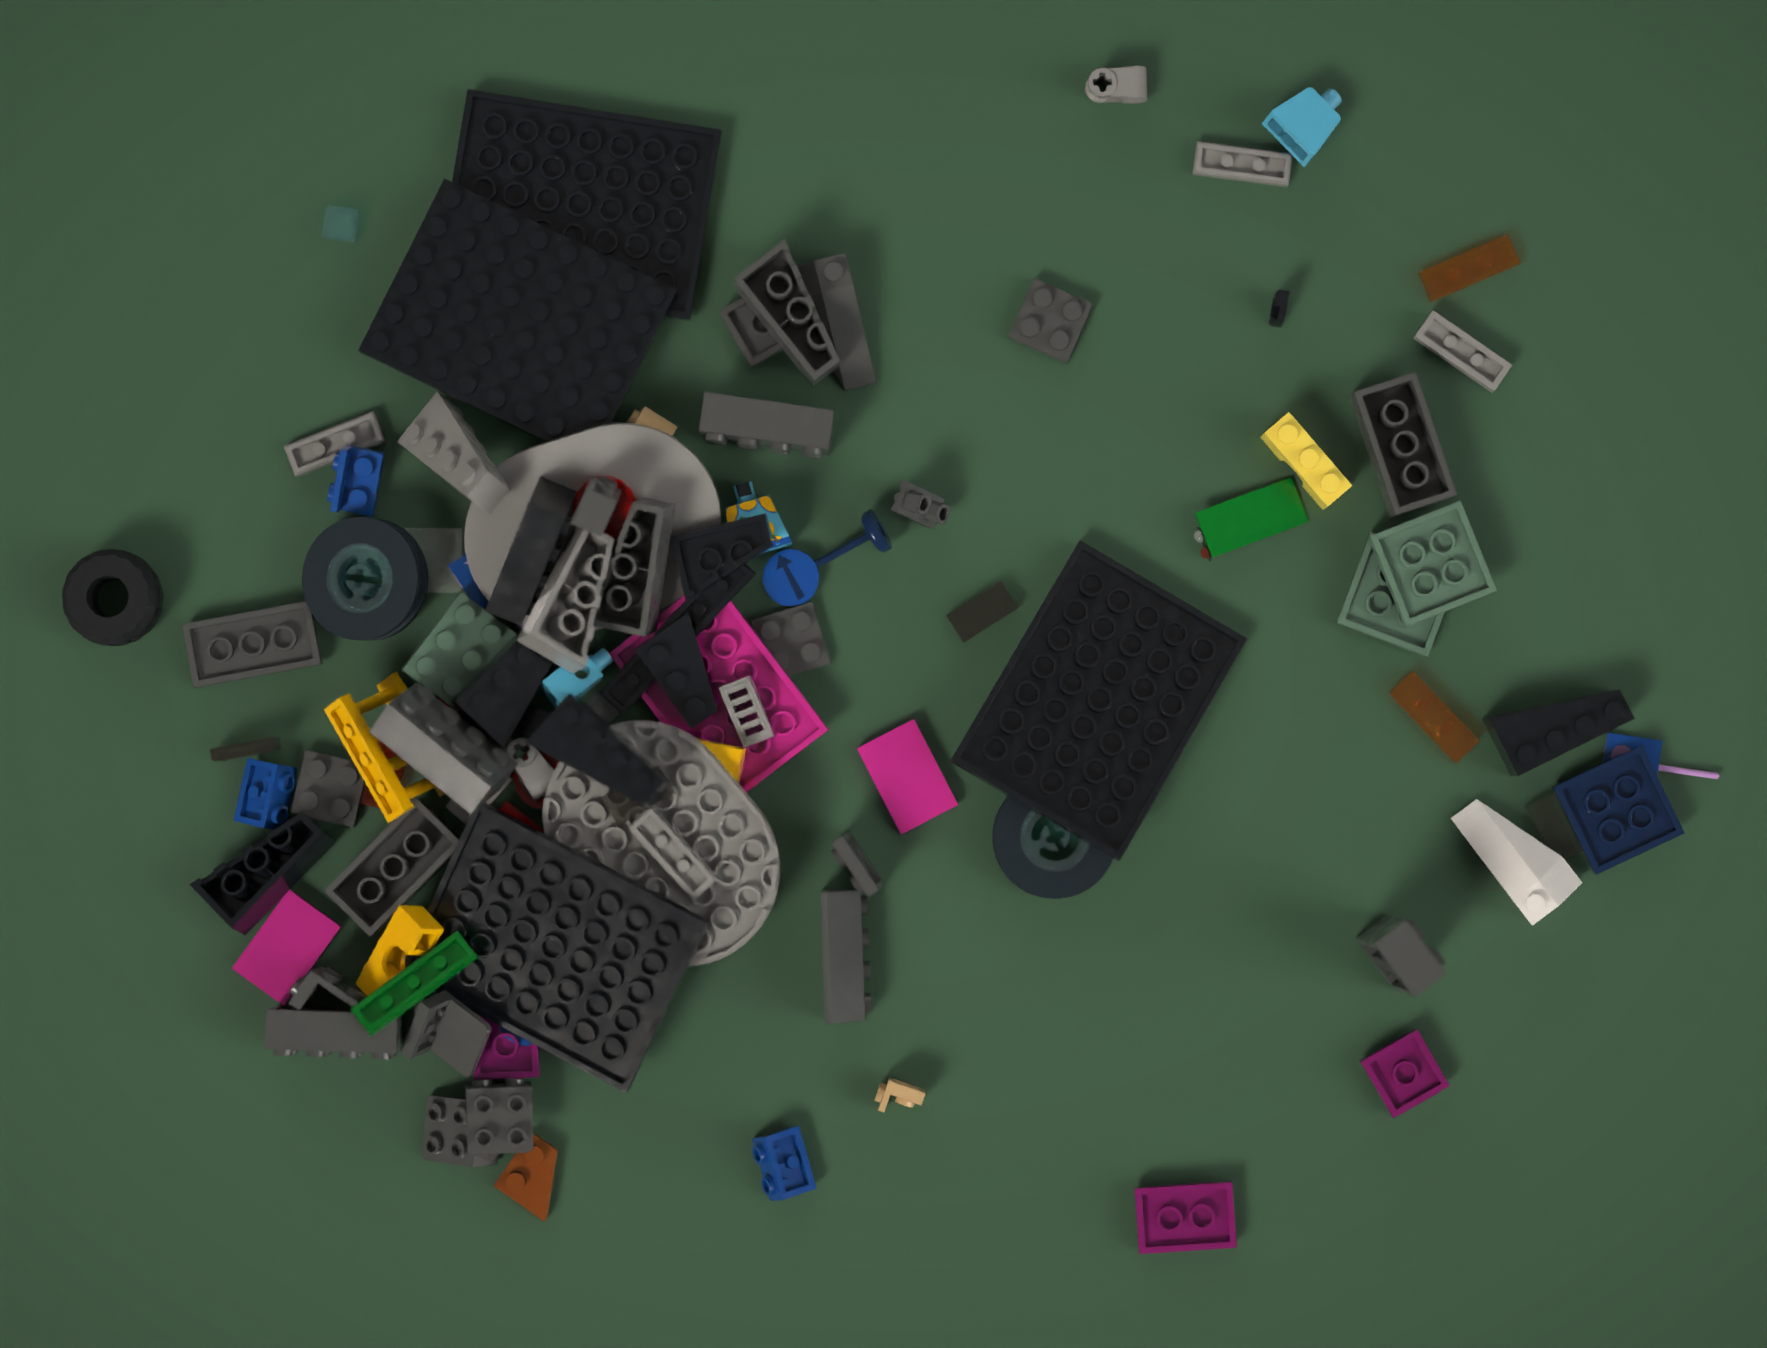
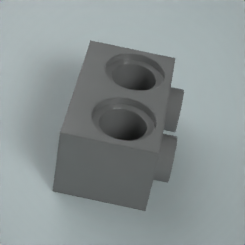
(597, 505)

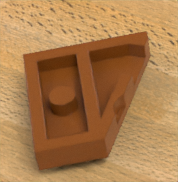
(531, 1177)

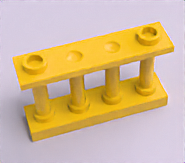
(367, 754)

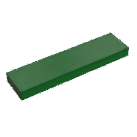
(414, 983)

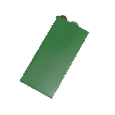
(1249, 518)

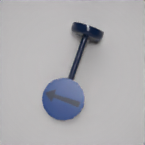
(794, 576)

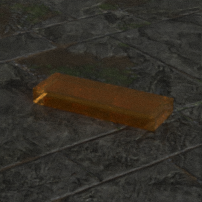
(1469, 268)
(1433, 717)

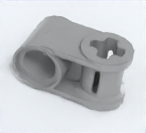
(1124, 85)
(534, 772)

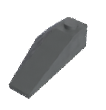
(836, 303)

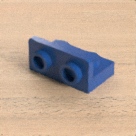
(356, 480)
(265, 794)
(783, 1164)

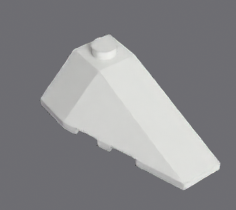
(1523, 866)

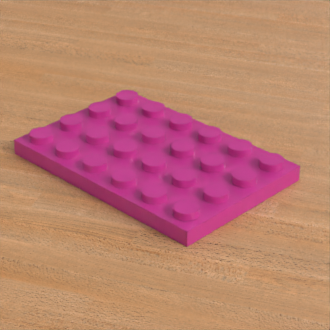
(729, 654)

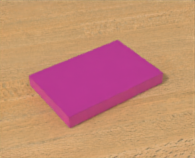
(907, 776)
(286, 946)

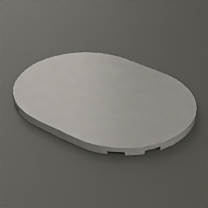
(639, 455)
(707, 812)

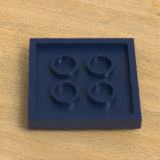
(1618, 809)

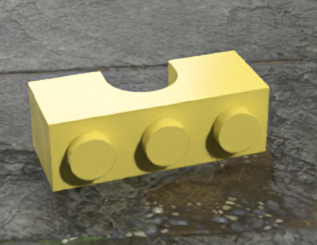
(1305, 457)

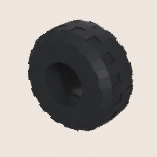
(82, 591)

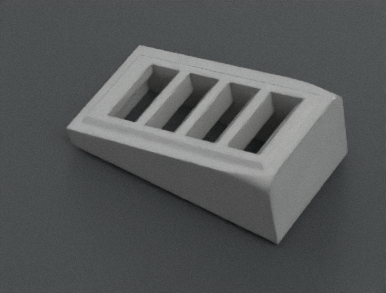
(748, 683)

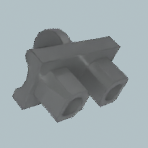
(920, 505)

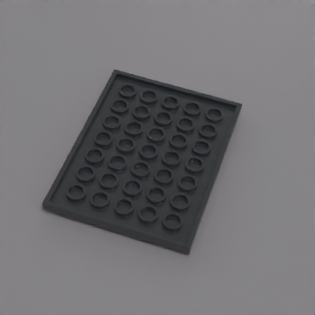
(598, 178)
(516, 318)
(1098, 700)
(562, 945)

